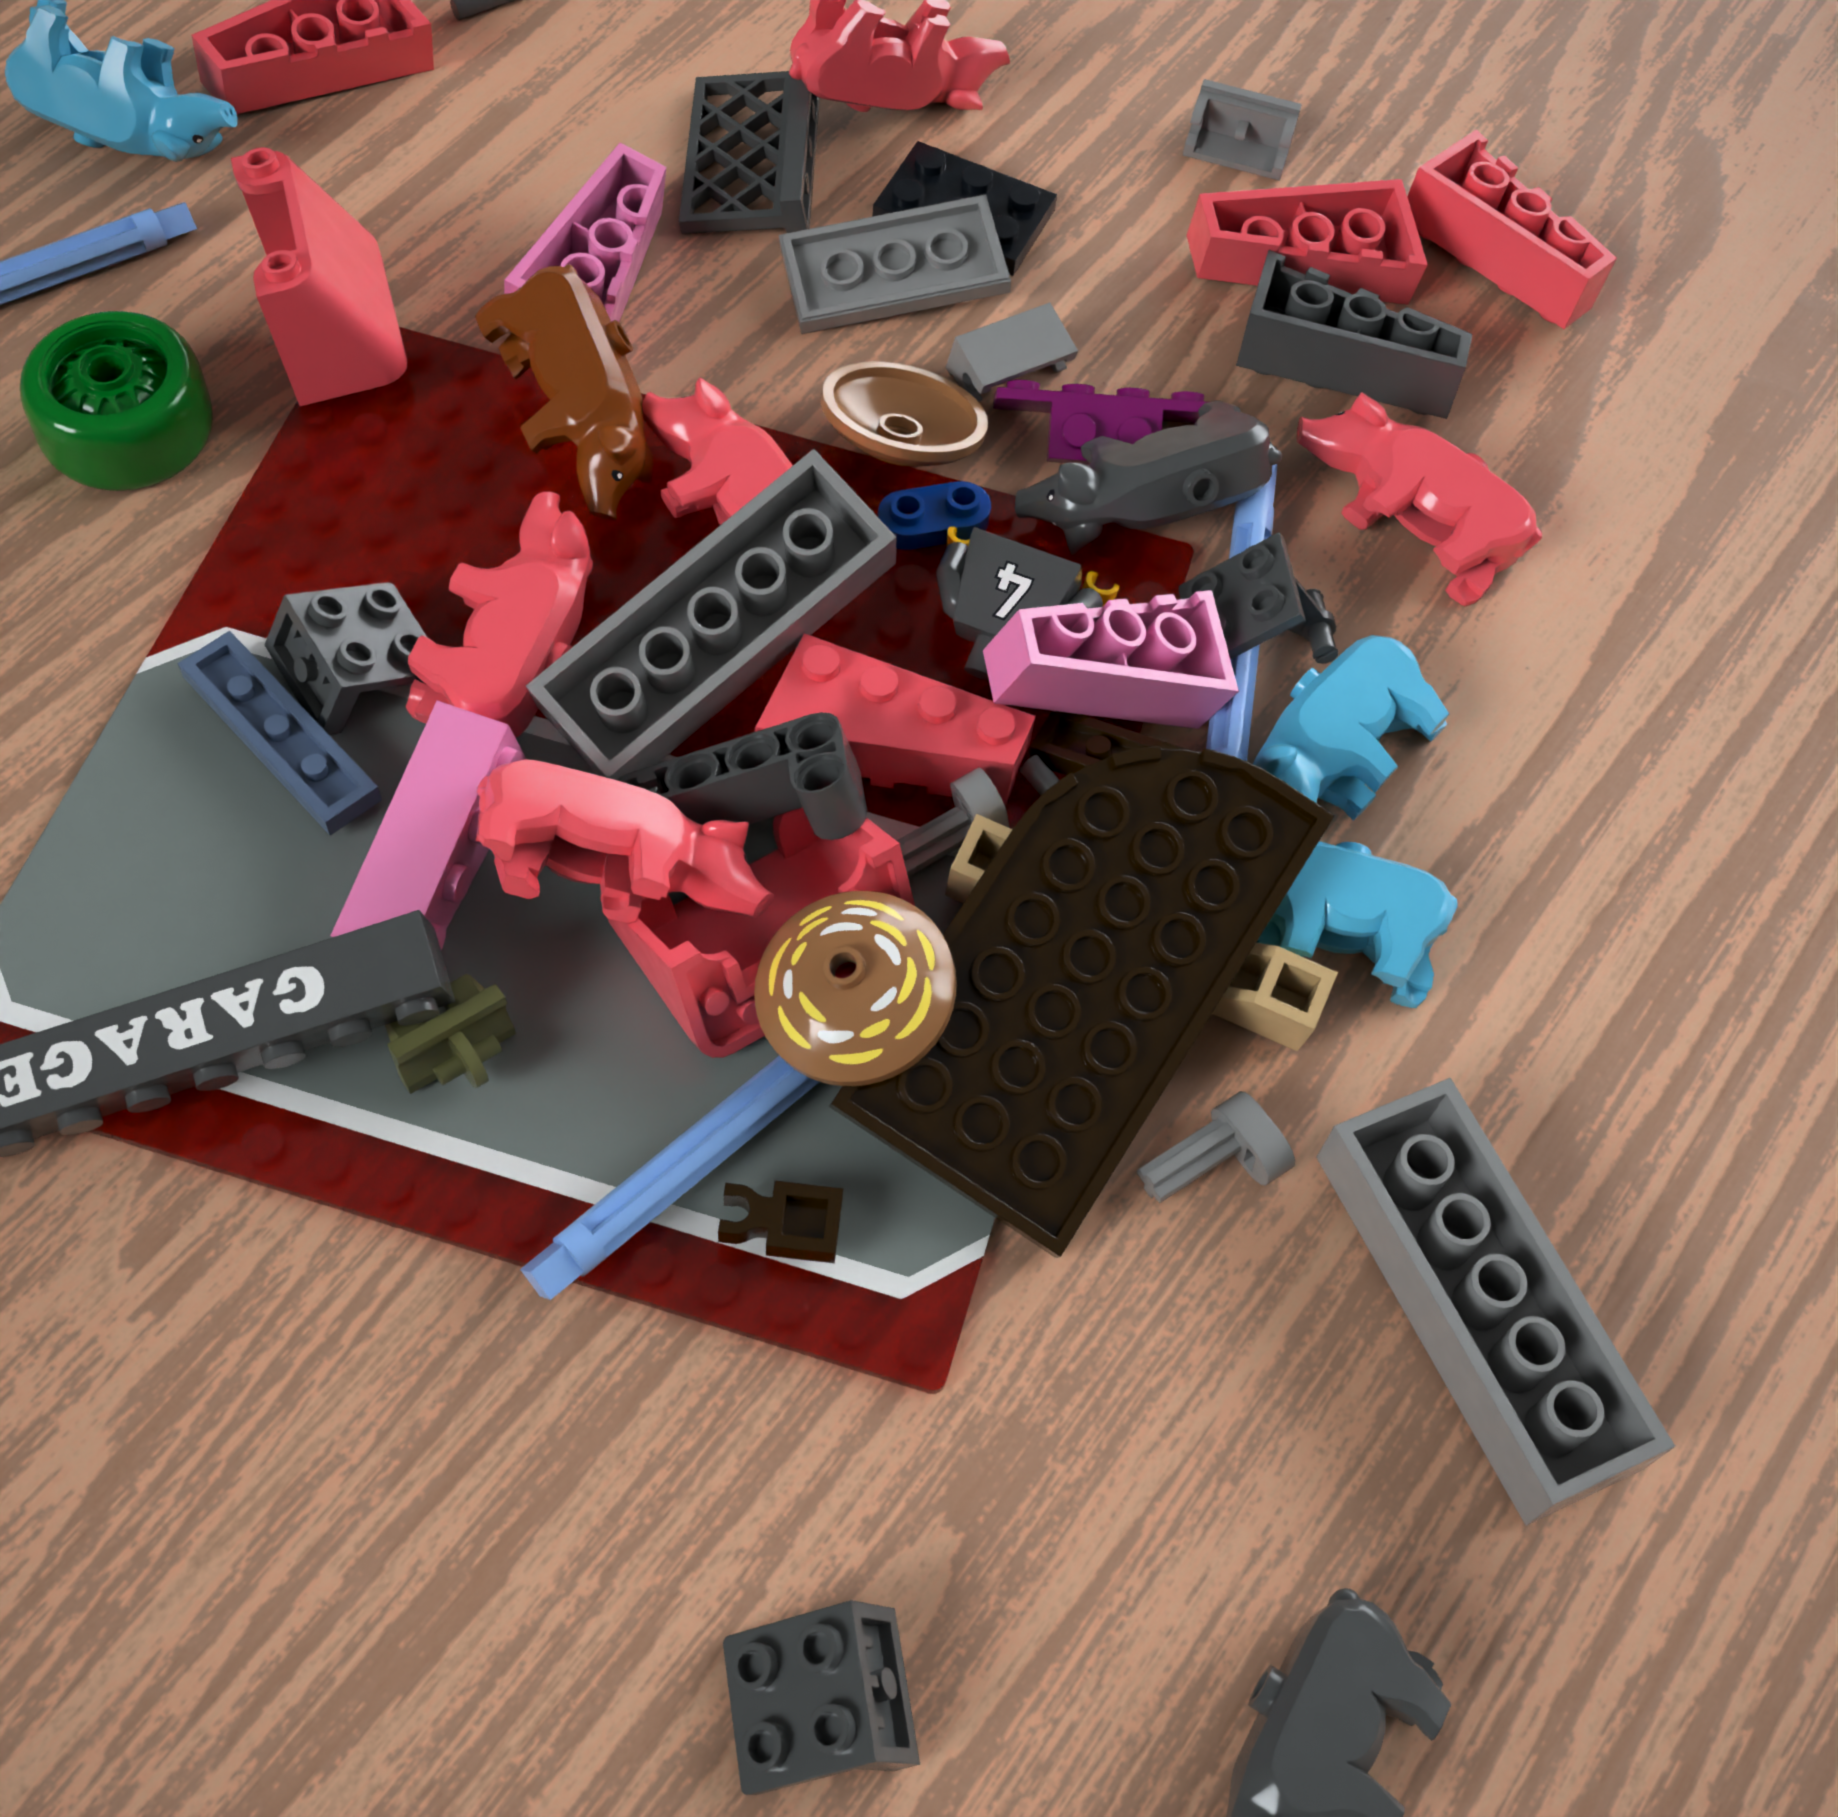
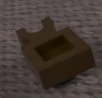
(797, 1220)

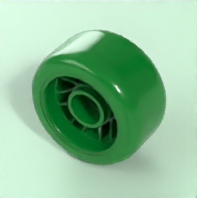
(116, 400)

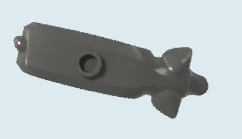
(1156, 478)
(1328, 1714)

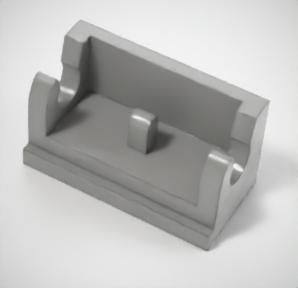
(1241, 129)
(1010, 350)

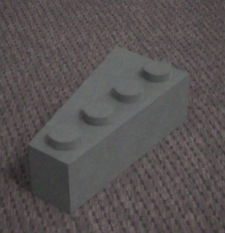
(1351, 342)

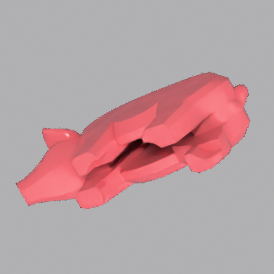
(889, 65)
(726, 453)
(1430, 489)
(518, 623)
(610, 837)

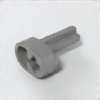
(971, 796)
(1236, 1129)

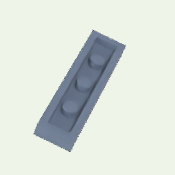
(280, 732)

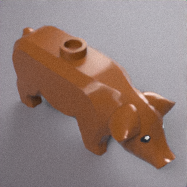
(584, 371)

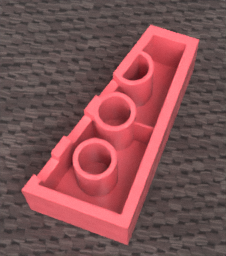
(310, 49)
(1348, 230)
(1508, 231)
(902, 721)

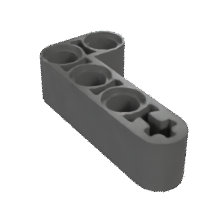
(766, 775)

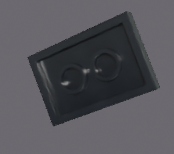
(937, 177)

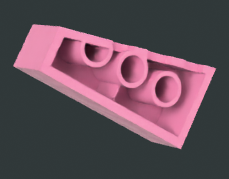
(603, 229)
(1116, 660)
(429, 832)

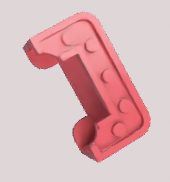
(319, 283)
(709, 958)

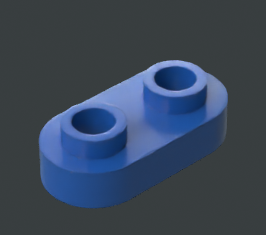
(933, 512)

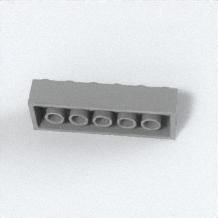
(715, 620)
(1492, 1301)

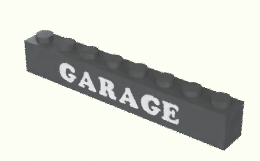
(219, 1028)

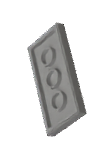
(894, 264)

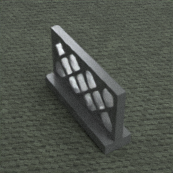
(789, 148)

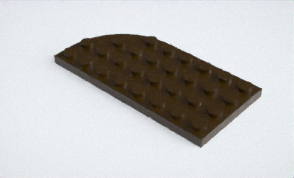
(1090, 977)

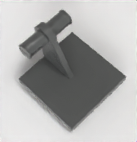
(1263, 598)

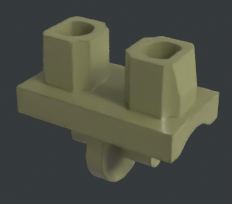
(454, 1040)

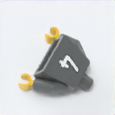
(994, 577)

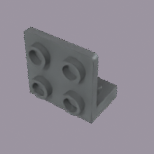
(342, 645)
(819, 1697)

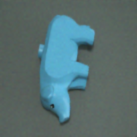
(111, 95)
(1333, 727)
(1369, 906)

